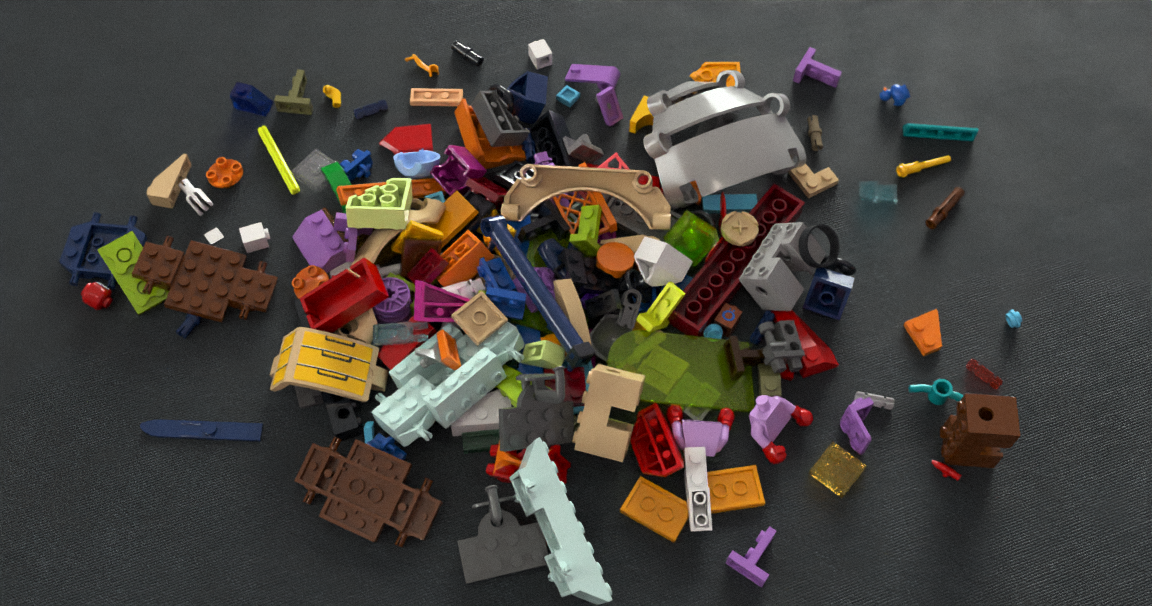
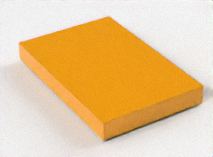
(455, 217)
(735, 489)
(656, 509)

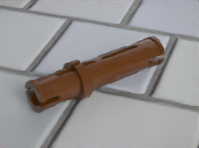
(941, 212)

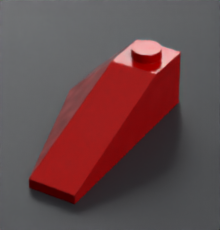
(817, 354)

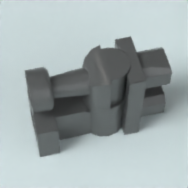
(785, 348)

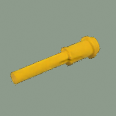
(906, 169)

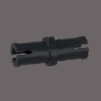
(467, 53)

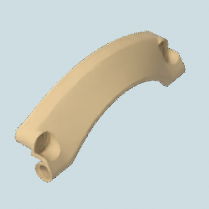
(426, 213)

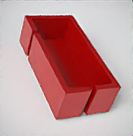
(344, 297)

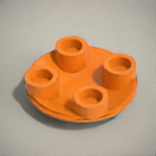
(224, 173)
(308, 279)

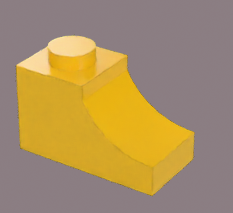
(641, 117)

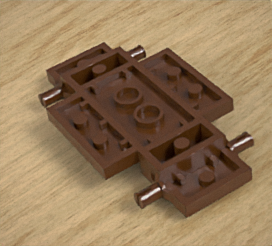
(204, 279)
(367, 491)

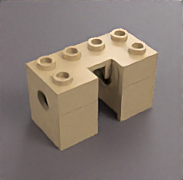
(597, 431)

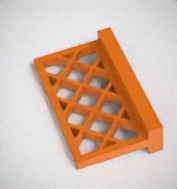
(596, 199)

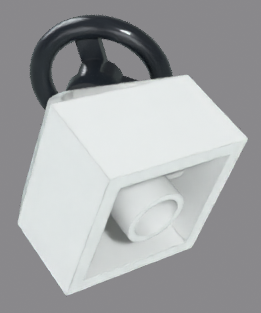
(657, 266)

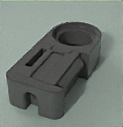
(629, 312)

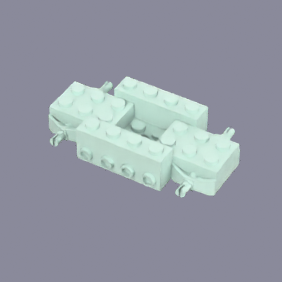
(441, 392)

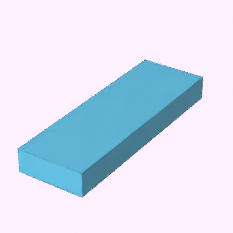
(734, 202)

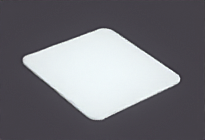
(213, 235)

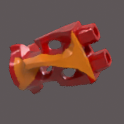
(509, 462)

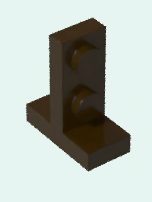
(737, 358)

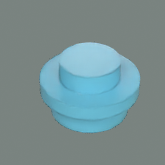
(1013, 319)
(713, 331)

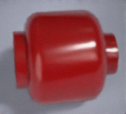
(97, 295)

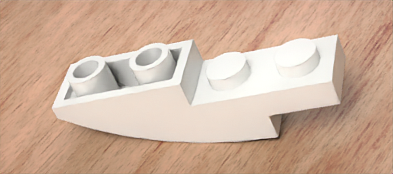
(697, 489)

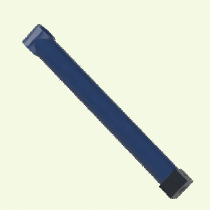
(578, 352)

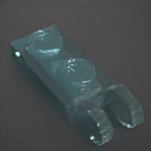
(398, 333)

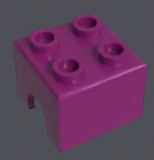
(457, 169)

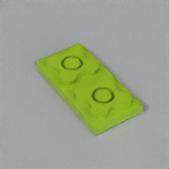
(121, 259)

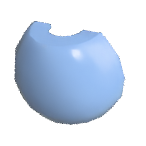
(416, 164)

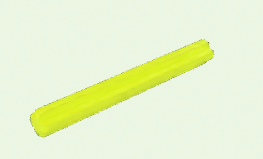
(278, 160)

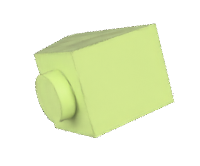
(543, 354)

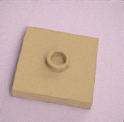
(479, 318)

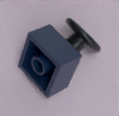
(525, 96)
(830, 288)

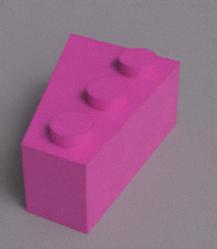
(435, 303)

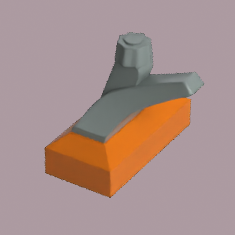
(443, 352)

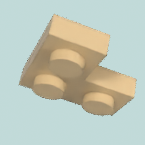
(813, 183)

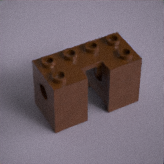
(980, 430)

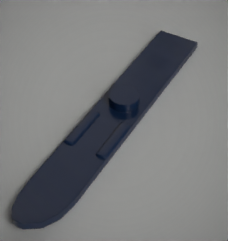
(203, 430)

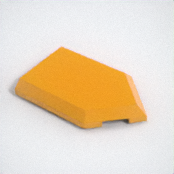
(710, 71)

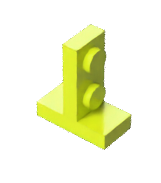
(658, 313)

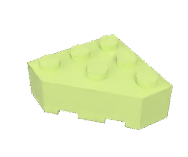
(381, 206)

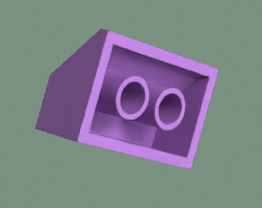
(320, 242)

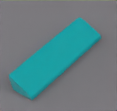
(939, 132)

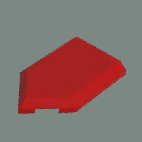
(409, 139)

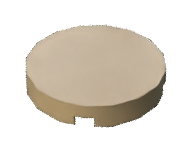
(739, 228)

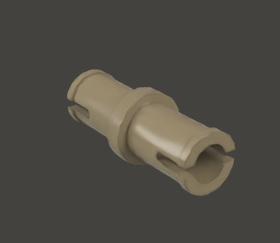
(815, 133)

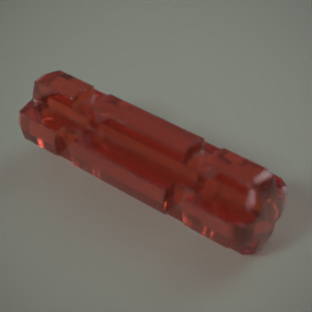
(983, 373)

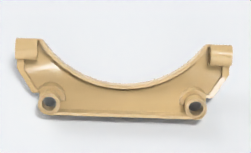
(556, 180)

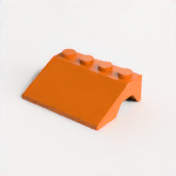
(478, 144)

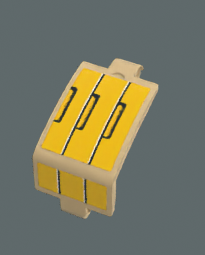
(328, 364)

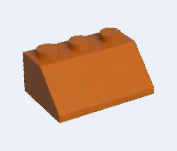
(463, 259)

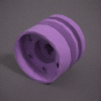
(397, 305)

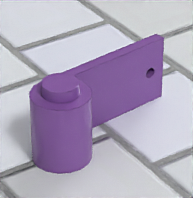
(602, 75)

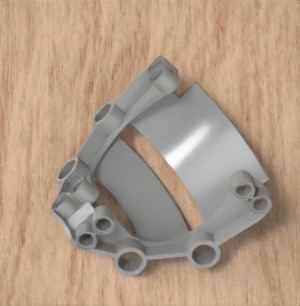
(723, 154)

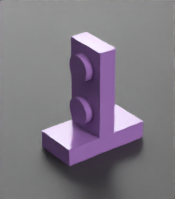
(816, 70)
(350, 233)
(747, 566)

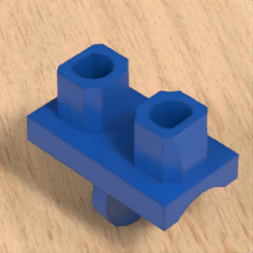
(360, 166)
(387, 445)

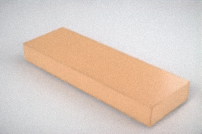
(435, 97)

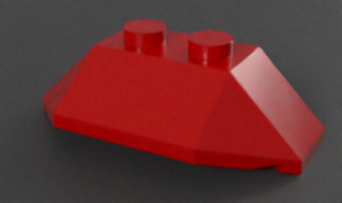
(655, 443)

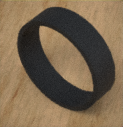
(834, 246)

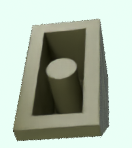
(768, 381)

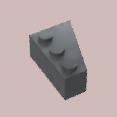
(497, 121)

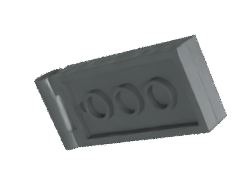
(631, 221)

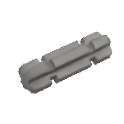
(878, 400)

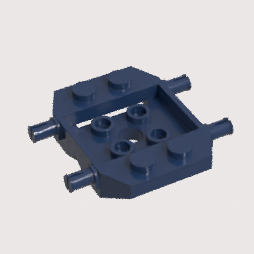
(103, 234)

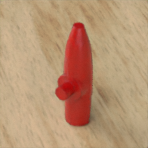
(946, 470)

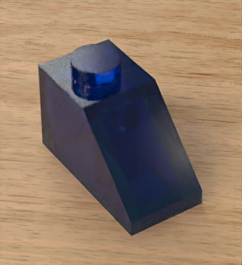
(250, 99)

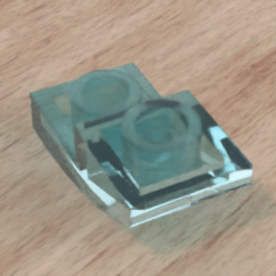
(878, 193)

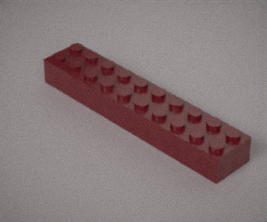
(720, 276)

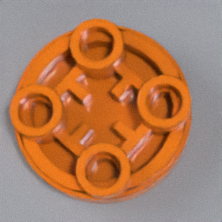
(615, 258)

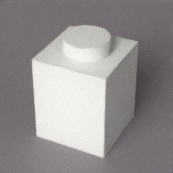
(540, 54)
(254, 237)

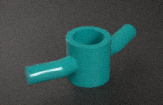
(933, 395)

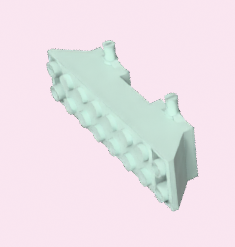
(571, 556)

